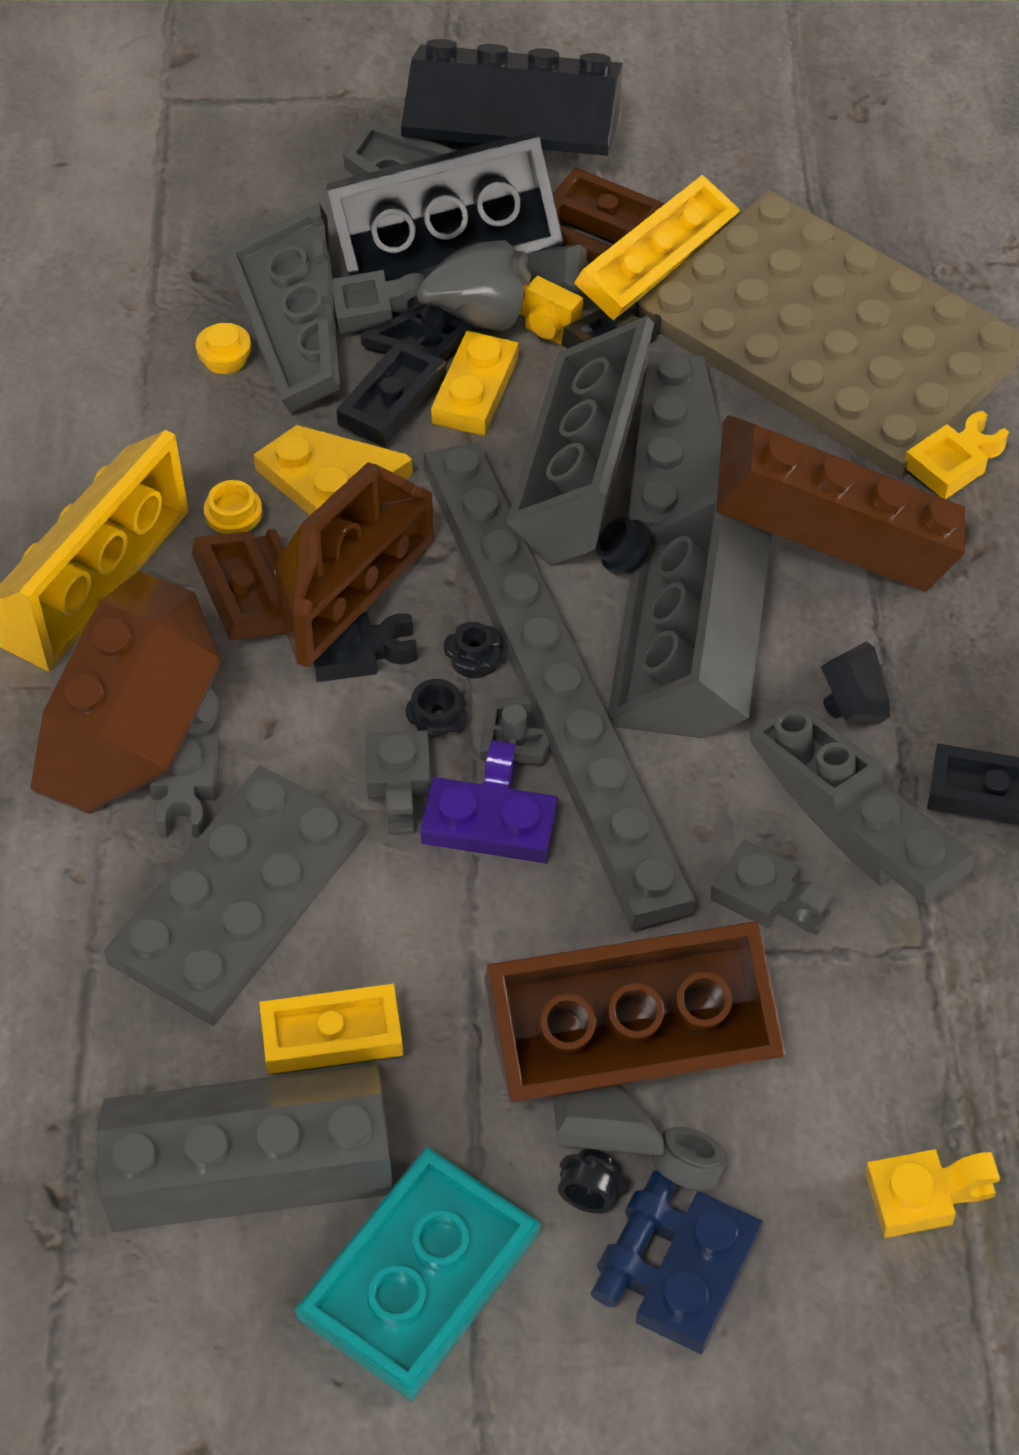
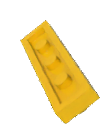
(656, 247)

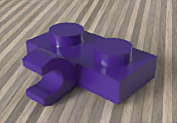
(491, 814)

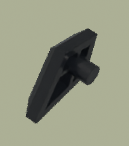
(423, 327)
(856, 686)

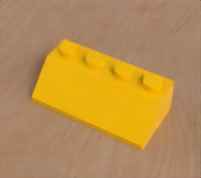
(92, 550)

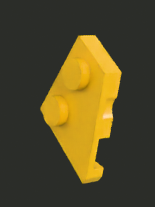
(315, 464)

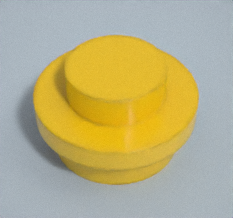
(223, 347)
(232, 507)

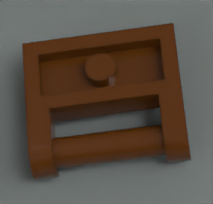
(599, 208)

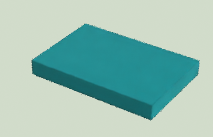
(418, 1273)

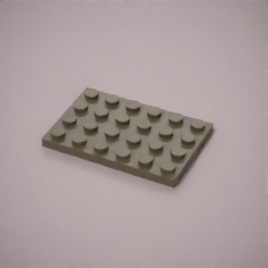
(833, 330)

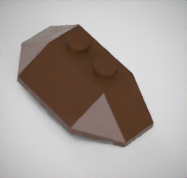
(349, 556)
(125, 695)

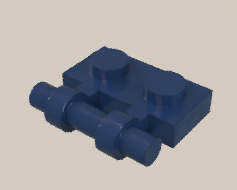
(697, 1272)

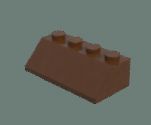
(837, 506)
(633, 1012)

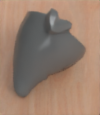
(479, 284)

